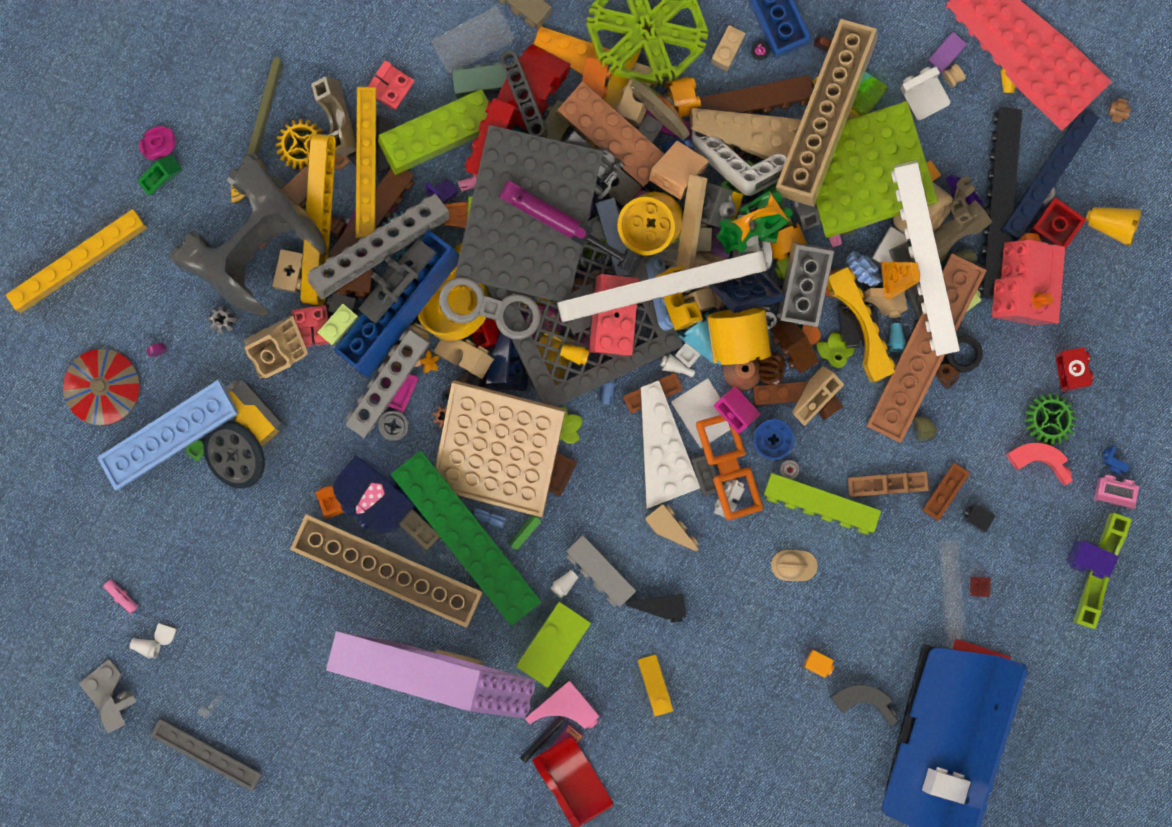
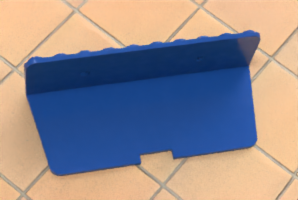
(960, 726)

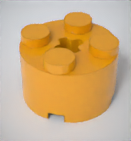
(683, 95)
(784, 241)

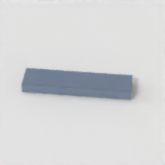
(609, 218)

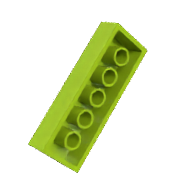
(434, 132)

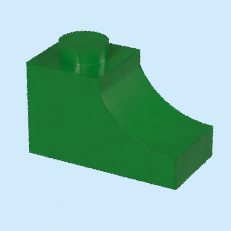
(159, 174)

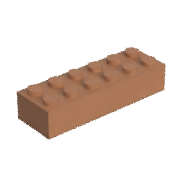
(607, 128)

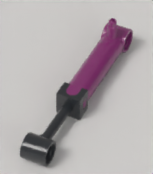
(564, 224)

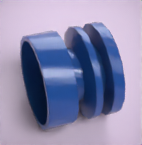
(782, 431)

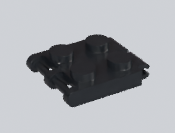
(850, 328)

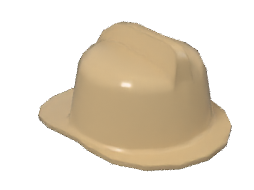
(794, 565)

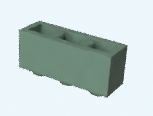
(482, 77)

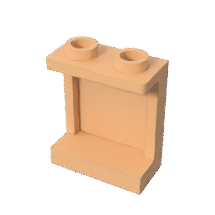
(674, 169)

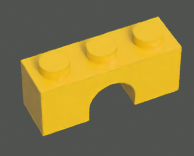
(681, 313)

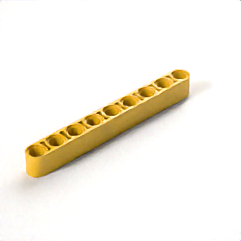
(318, 208)

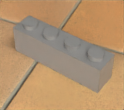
(601, 571)

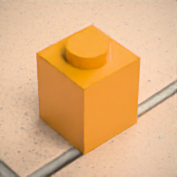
(819, 664)

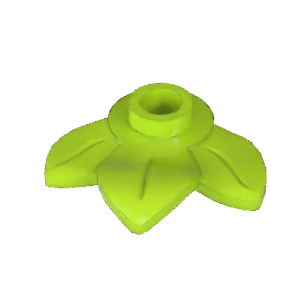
(833, 348)
(569, 428)

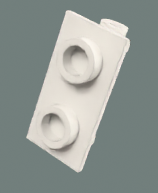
(733, 491)

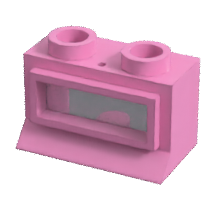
(1116, 492)

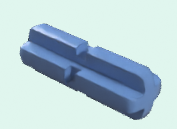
(493, 519)

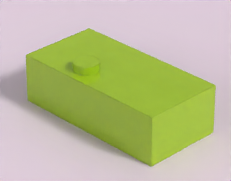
(553, 644)

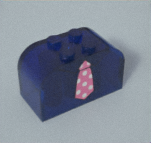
(371, 498)

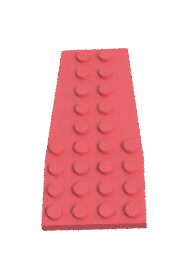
(1034, 56)

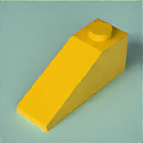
(655, 685)

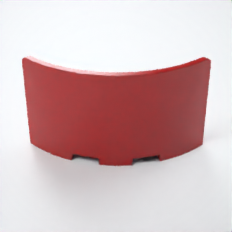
(545, 76)
(573, 781)

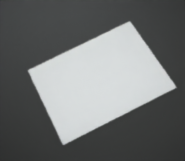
(697, 406)

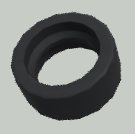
(978, 355)

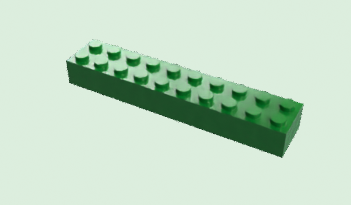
(466, 537)

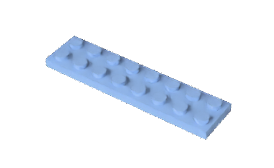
(168, 435)

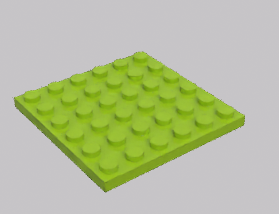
(860, 178)

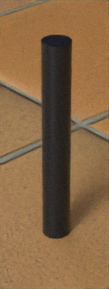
(542, 739)

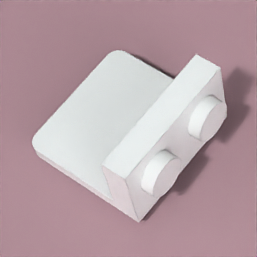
(925, 93)

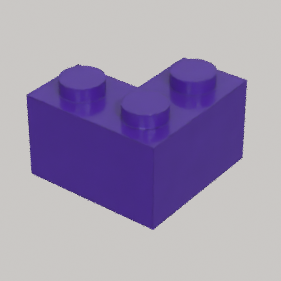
(1092, 558)

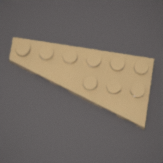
(751, 132)

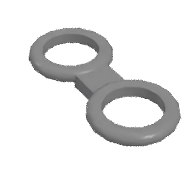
(489, 308)

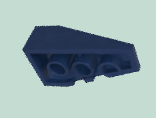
(507, 368)

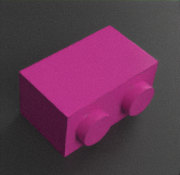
(736, 410)

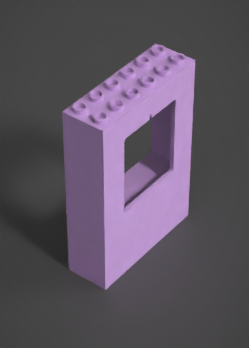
(431, 675)

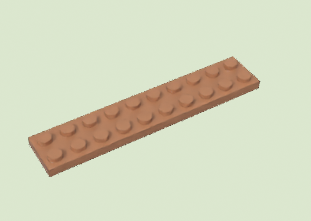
(918, 362)

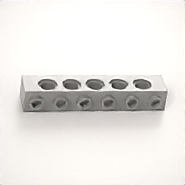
(364, 426)

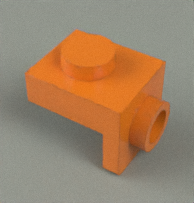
(328, 502)

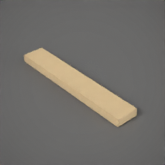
(691, 222)

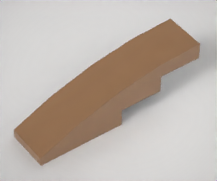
(888, 484)

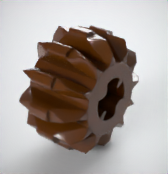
(772, 369)

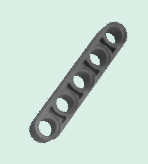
(518, 88)

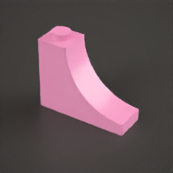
(567, 703)

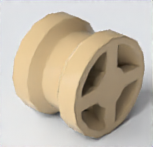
(953, 75)

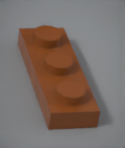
(669, 384)
(778, 393)
(945, 491)

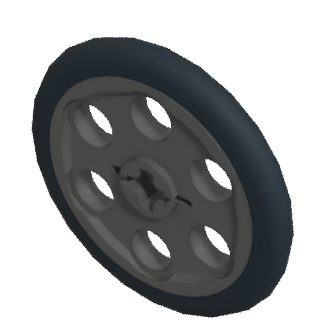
(246, 441)

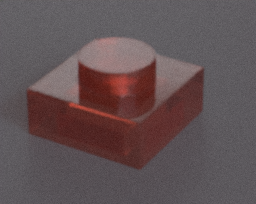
(980, 586)

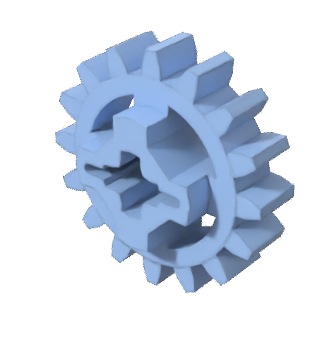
(864, 269)

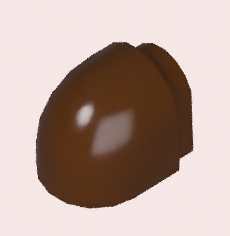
(337, 227)
(947, 375)
(830, 408)

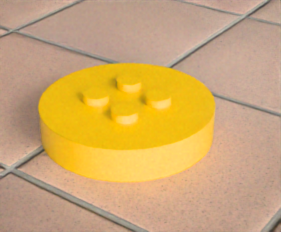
(461, 301)

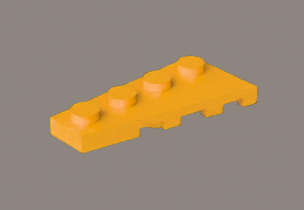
(566, 48)

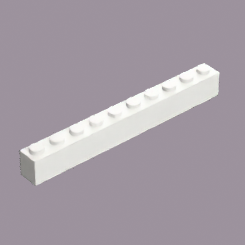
(925, 252)

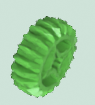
(1037, 429)

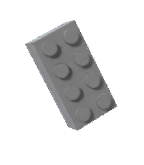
(805, 284)

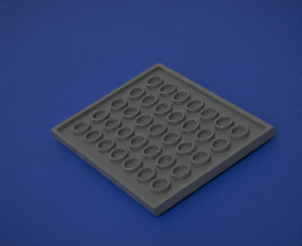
(509, 246)

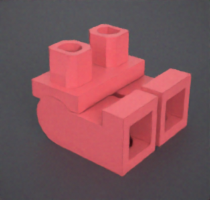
(398, 86)
(308, 318)

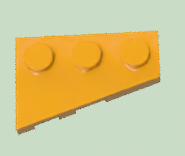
(898, 277)

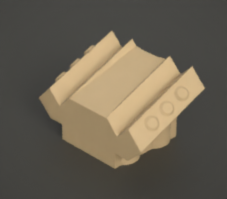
(275, 347)

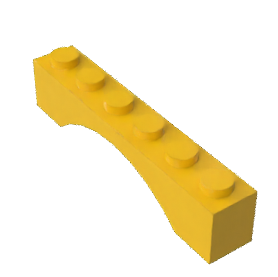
(875, 361)

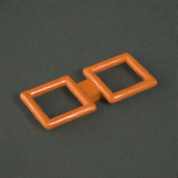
(729, 469)

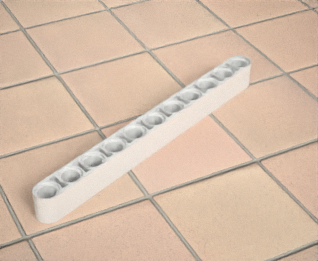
(662, 286)

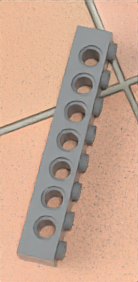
(374, 255)

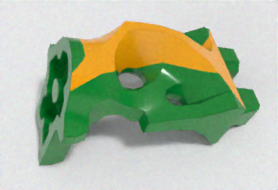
(736, 232)

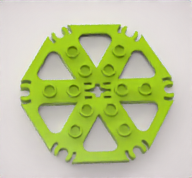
(653, 44)

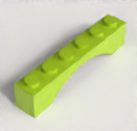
(1093, 595)

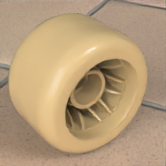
(938, 212)

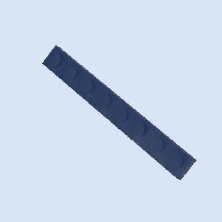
(1050, 173)

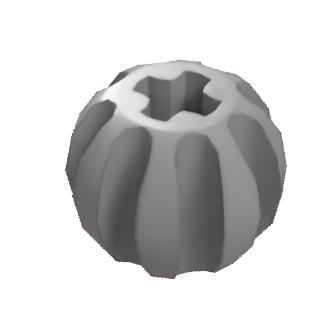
(217, 317)

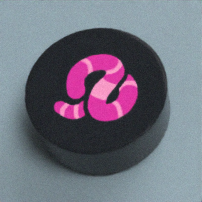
(760, 50)

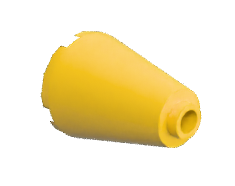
(1115, 222)

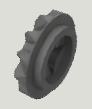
(385, 429)

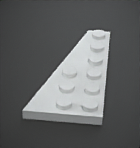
(665, 457)

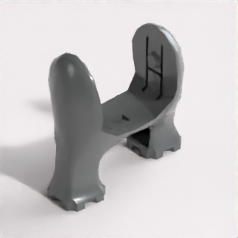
(271, 214)

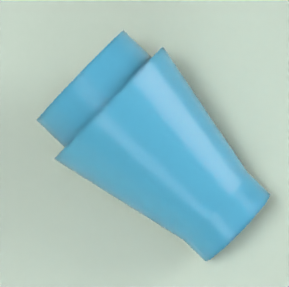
(896, 338)

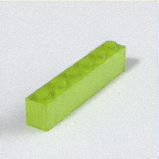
(822, 503)

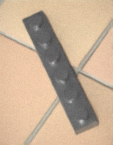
(206, 755)

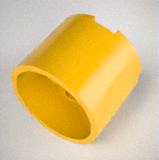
(635, 224)
(739, 336)

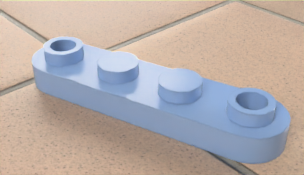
(655, 266)

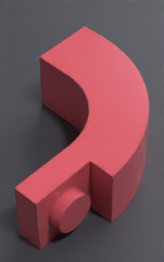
(1044, 453)

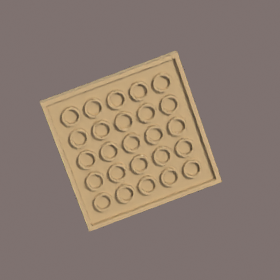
(499, 447)

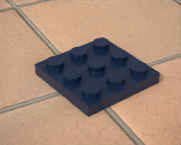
(748, 292)

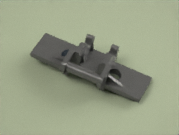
(610, 168)
(395, 280)

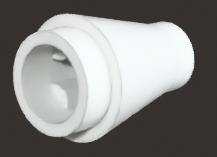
(564, 584)
(147, 648)

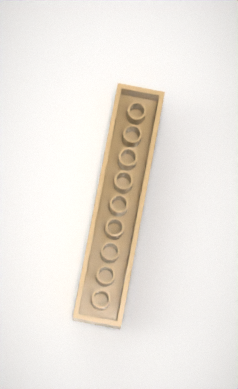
(827, 112)
(386, 571)

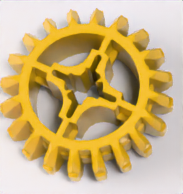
(291, 131)

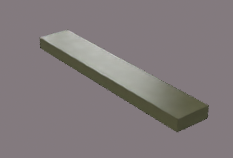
(265, 106)

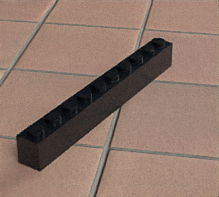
(1000, 193)

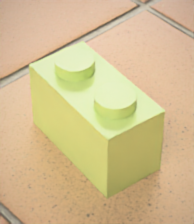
(338, 325)

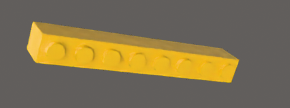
(76, 261)

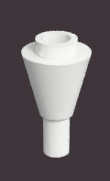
(672, 364)

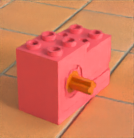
(1029, 282)

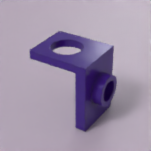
(444, 190)

